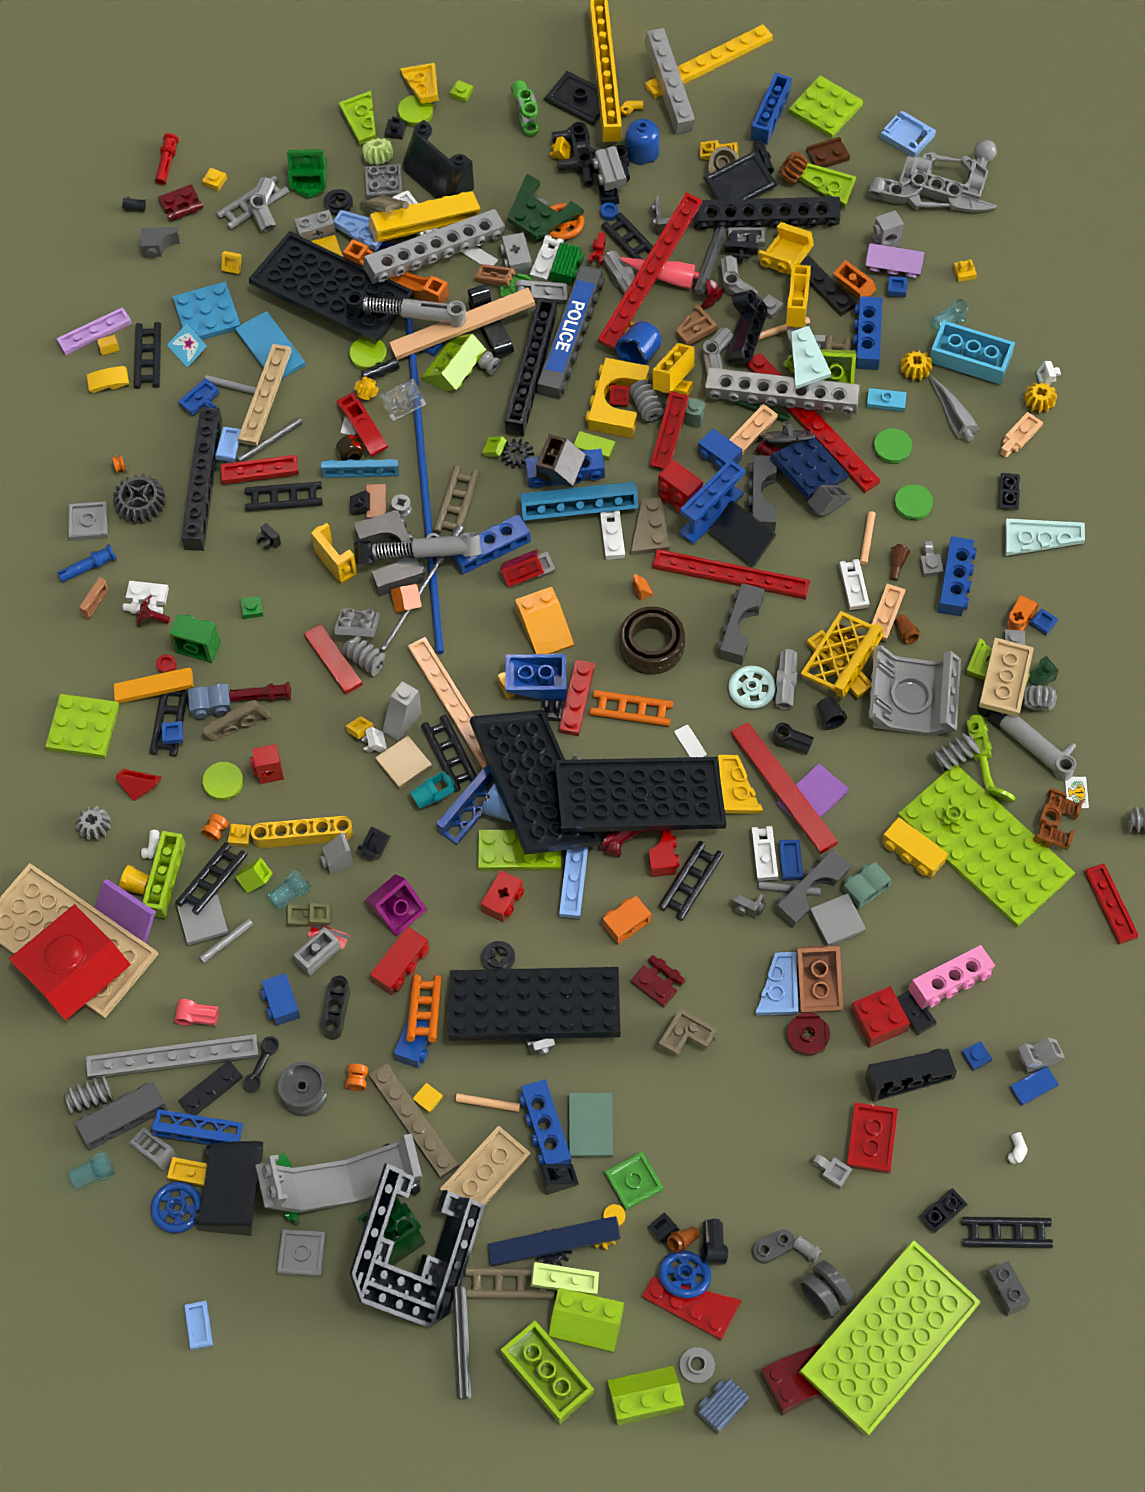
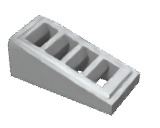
(162, 1158)

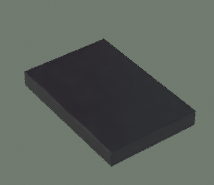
(742, 533)

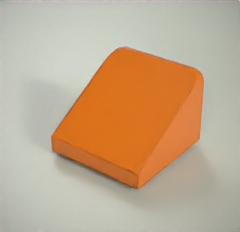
(641, 587)

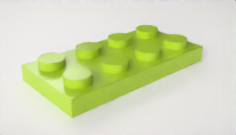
(504, 852)

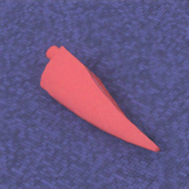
(674, 272)

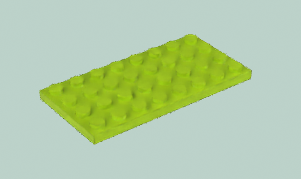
(989, 847)
(890, 1338)

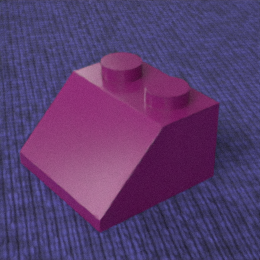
(396, 904)

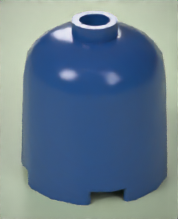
(642, 141)
(639, 343)

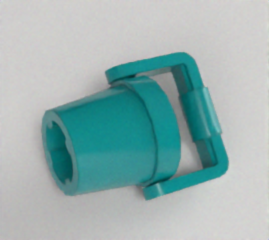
(426, 792)

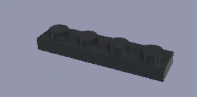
(828, 288)

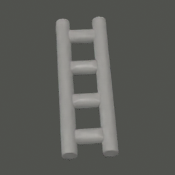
(235, 221)

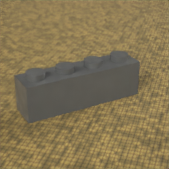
(121, 1115)

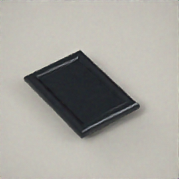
(575, 97)
(741, 179)

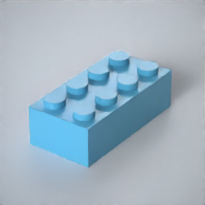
(972, 352)

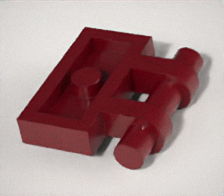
(180, 198)
(653, 985)

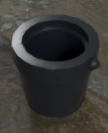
(831, 713)

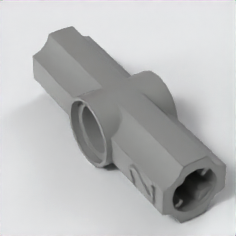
(620, 273)
(786, 679)

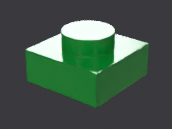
(251, 607)

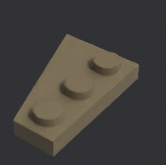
(241, 717)

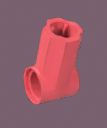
(191, 1012)

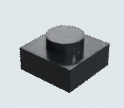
(360, 503)
(663, 1227)

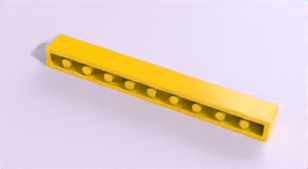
(605, 71)

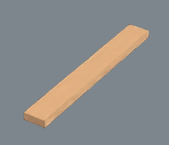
(474, 319)
(447, 694)

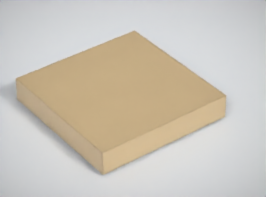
(403, 762)

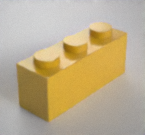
(673, 368)
(914, 848)

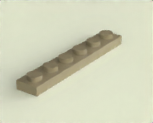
(414, 1121)

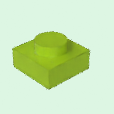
(461, 91)
(494, 446)

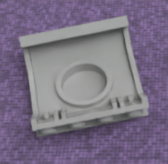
(914, 693)

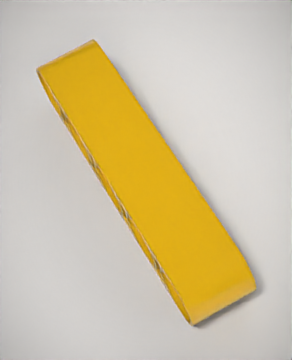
(292, 828)

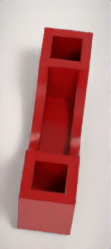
(662, 857)

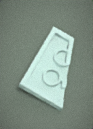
(807, 358)

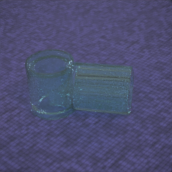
(951, 314)
(293, 886)
(97, 1168)

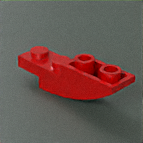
(362, 424)

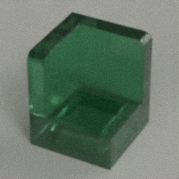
(1044, 673)

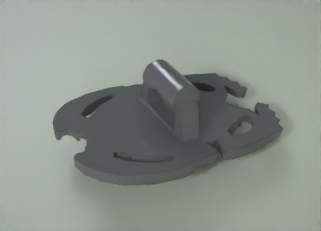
(787, 435)

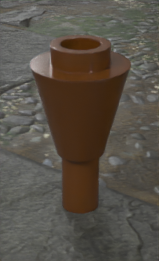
(899, 555)

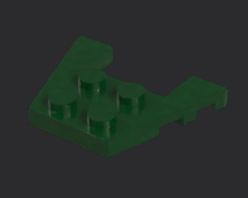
(536, 217)

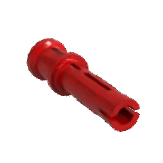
(167, 153)

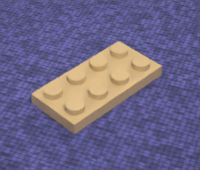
(1006, 677)
(488, 1167)

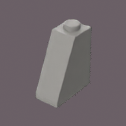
(402, 711)

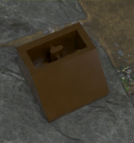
(559, 461)

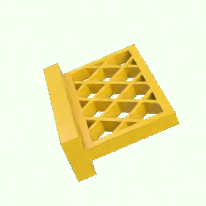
(858, 657)

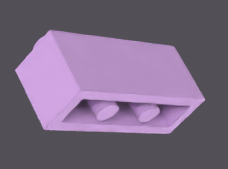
(894, 260)

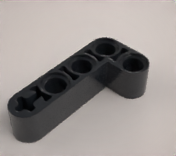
(749, 326)
(494, 332)

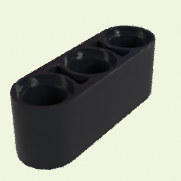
(335, 998)

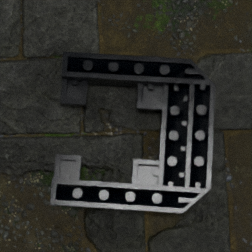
(429, 1293)

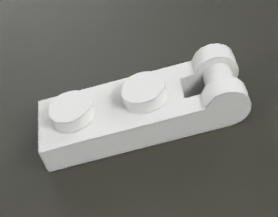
(545, 259)
(612, 535)
(854, 584)
(764, 854)

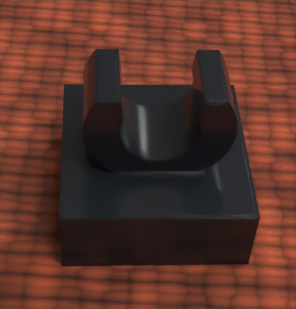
(395, 128)
(270, 536)
(553, 709)

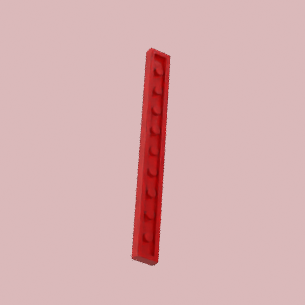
(650, 270)
(827, 437)

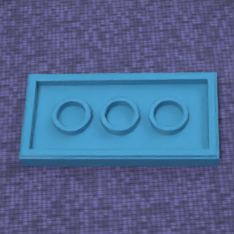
(259, 336)

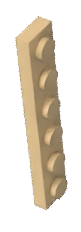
(264, 394)

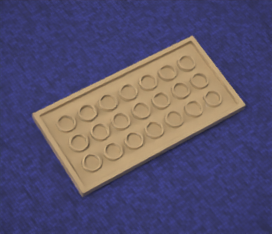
(38, 900)

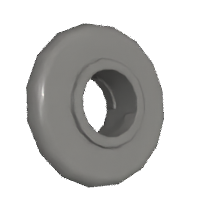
(697, 1376)

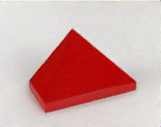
(136, 782)

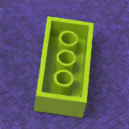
(547, 1372)

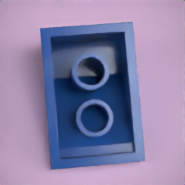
(537, 675)

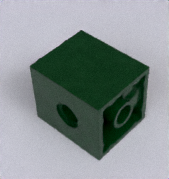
(402, 1229)

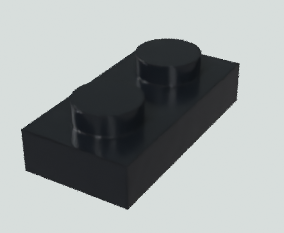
(919, 1018)

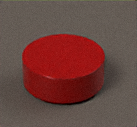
(166, 663)

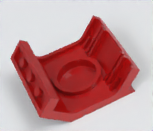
(70, 961)

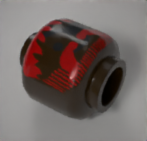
(350, 448)

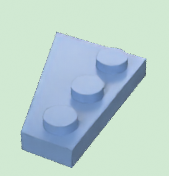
(356, 227)
(781, 988)

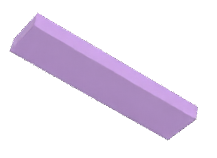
(94, 330)

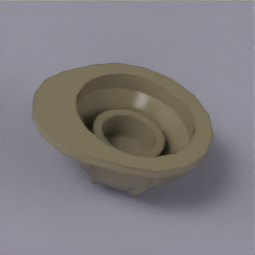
(721, 157)

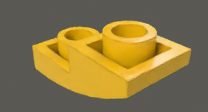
(708, 147)
(107, 378)

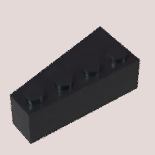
(909, 1073)

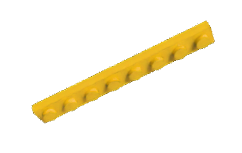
(717, 57)

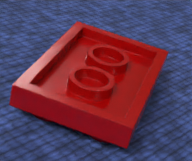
(872, 1137)

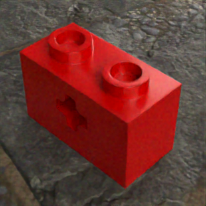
(266, 764)
(503, 885)

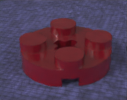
(800, 1043)

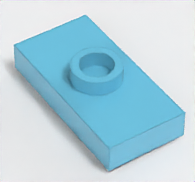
(886, 399)

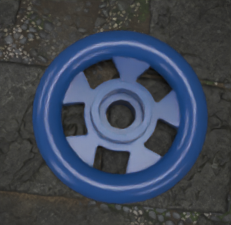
(164, 1194)
(684, 1268)

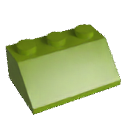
(454, 362)
(841, 365)
(586, 1319)
(645, 1395)

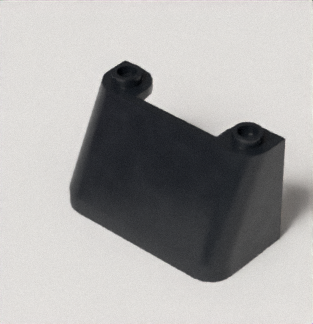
(433, 169)
(230, 1187)

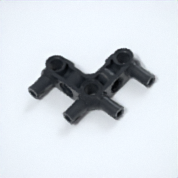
(583, 153)

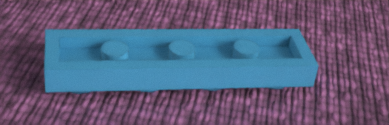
(360, 468)

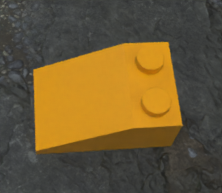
(544, 622)

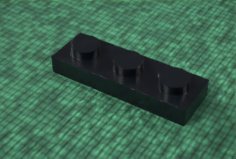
(210, 1088)

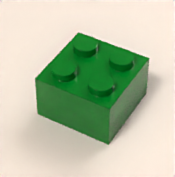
(195, 638)

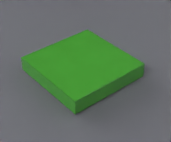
(634, 1181)

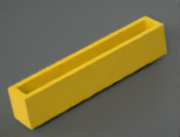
(423, 216)

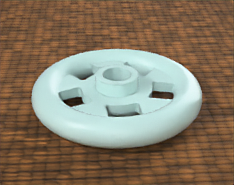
(744, 700)

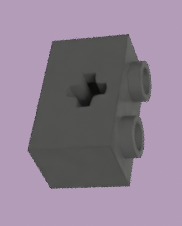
(1007, 1288)

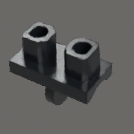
(742, 249)

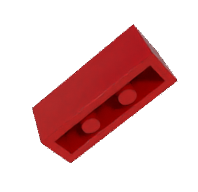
(400, 961)

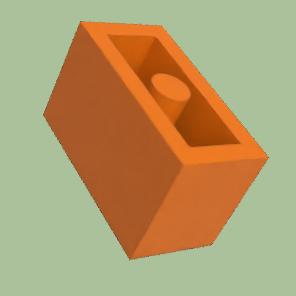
(854, 280)
(626, 919)

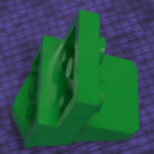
(307, 171)

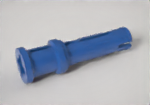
(95, 560)

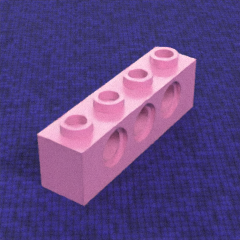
(975, 959)

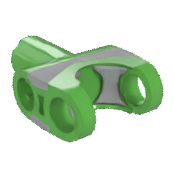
(526, 107)

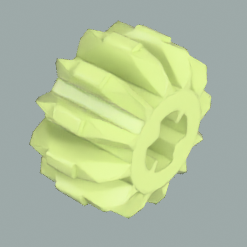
(377, 151)

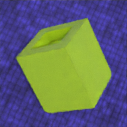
(254, 875)

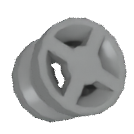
(489, 363)
(396, 505)

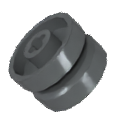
(311, 1081)
(826, 1289)

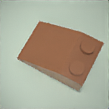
(819, 978)

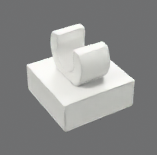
(1047, 373)
(375, 740)

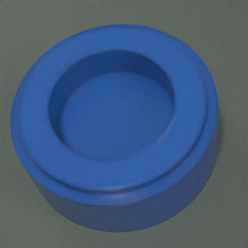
(608, 211)

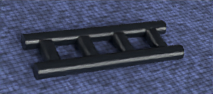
(633, 233)
(139, 348)
(274, 489)
(162, 709)
(439, 748)
(211, 889)
(694, 892)
(1017, 1222)

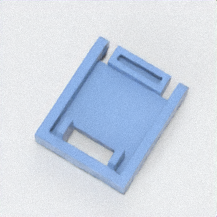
(905, 131)

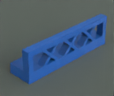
(462, 805)
(195, 1134)

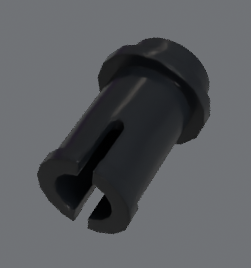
(133, 204)

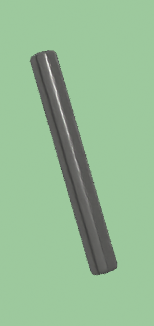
(710, 260)
(462, 1342)

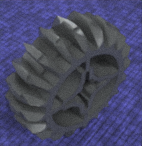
(138, 503)

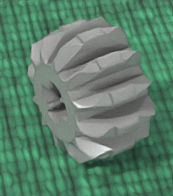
(1039, 698)
(90, 816)

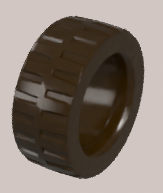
(652, 661)

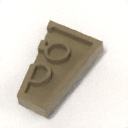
(650, 528)

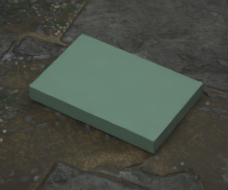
(590, 1125)

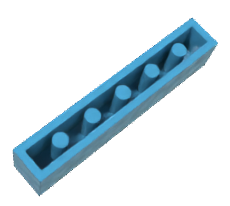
(579, 500)

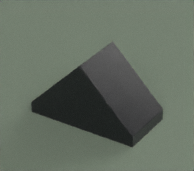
(558, 1177)

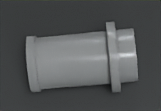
(807, 1249)

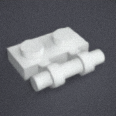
(139, 591)

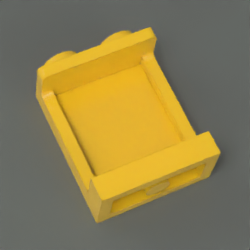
(787, 249)
(342, 565)

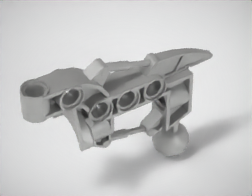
(919, 169)

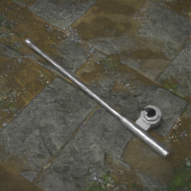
(439, 560)

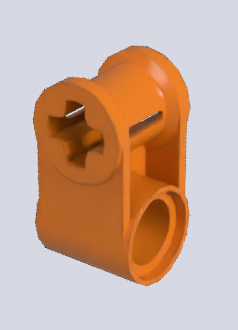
(1021, 613)

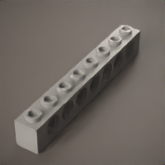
(425, 245)
(774, 384)

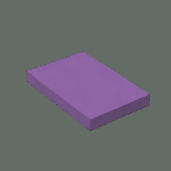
(820, 790)
(125, 910)

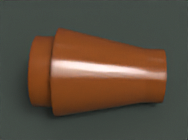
(908, 631)
(682, 1239)

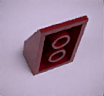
(786, 1384)

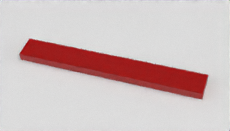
(730, 574)
(784, 788)

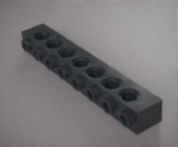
(774, 206)
(531, 367)
(201, 479)

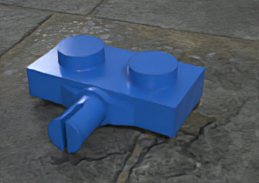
(199, 397)

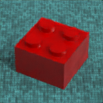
(677, 485)
(880, 1016)

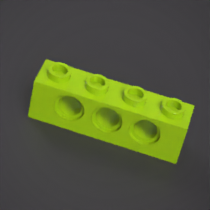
(164, 873)

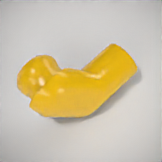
(629, 106)

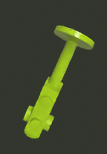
(978, 730)

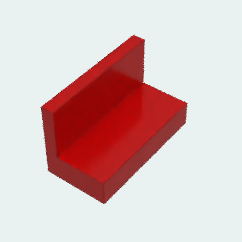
(522, 568)

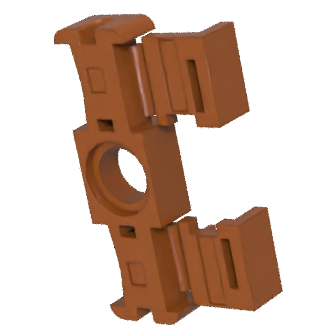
(1048, 829)

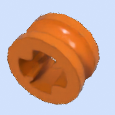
(118, 463)

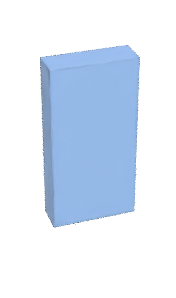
(228, 444)
(198, 1325)

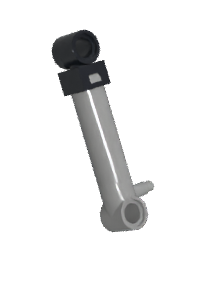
(1034, 742)

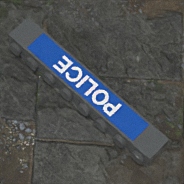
(570, 332)

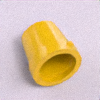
(134, 880)

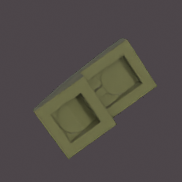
(308, 915)

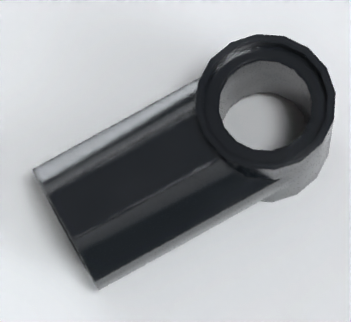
(793, 739)
(713, 1246)

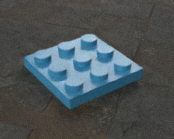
(207, 310)

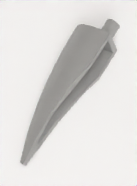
(957, 416)

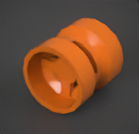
(215, 827)
(356, 1077)

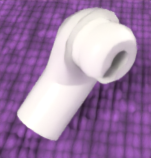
(1020, 1149)

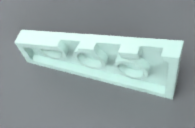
(1038, 535)

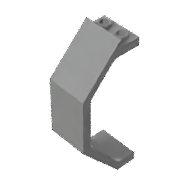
(333, 1182)

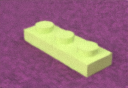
(573, 1279)

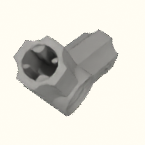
(261, 213)
(731, 279)
(714, 347)

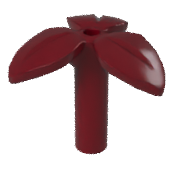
(712, 292)
(146, 613)

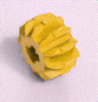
(916, 365)
(1040, 397)

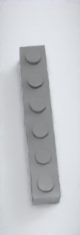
(669, 81)

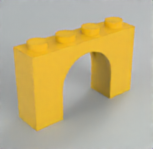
(602, 415)

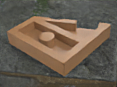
(696, 326)

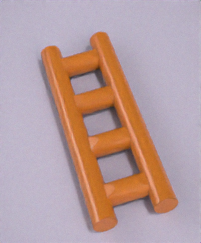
(625, 698)
(415, 1015)

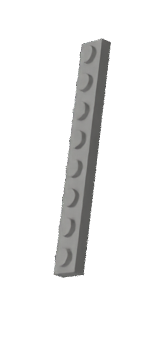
(172, 1056)

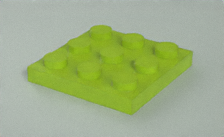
(826, 106)
(82, 726)

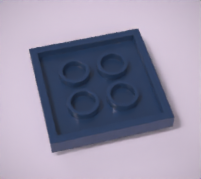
(808, 466)

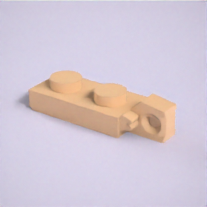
(1020, 434)

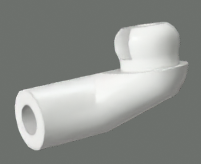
(152, 845)

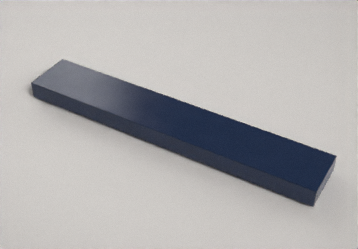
(554, 1241)

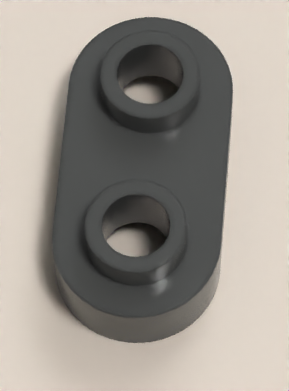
(774, 1246)

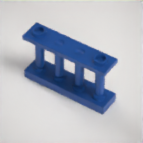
(710, 501)

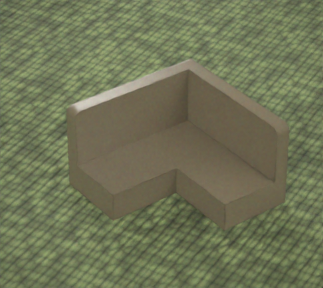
(686, 1027)

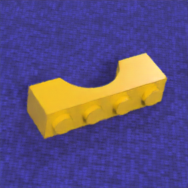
(798, 296)

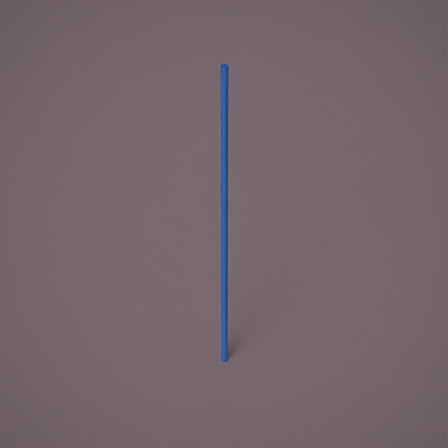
(425, 500)

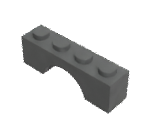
(764, 474)
(735, 644)
(795, 905)

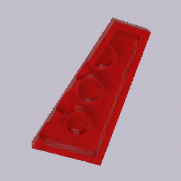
(707, 1312)

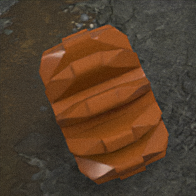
(793, 167)

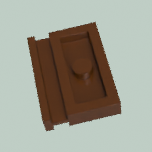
(828, 153)

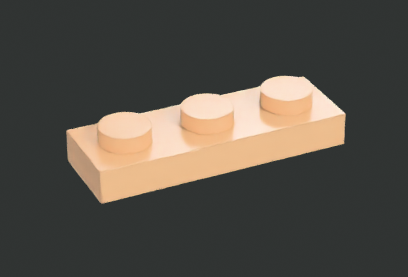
(753, 427)
(888, 609)

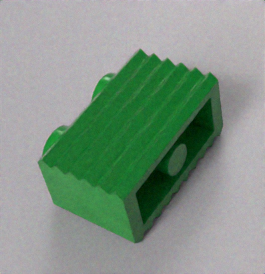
(566, 264)

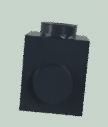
(374, 843)

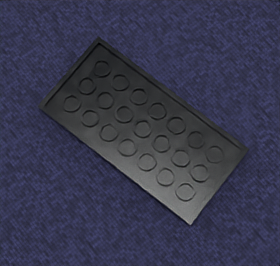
(318, 284)
(522, 763)
(639, 794)
(534, 1003)

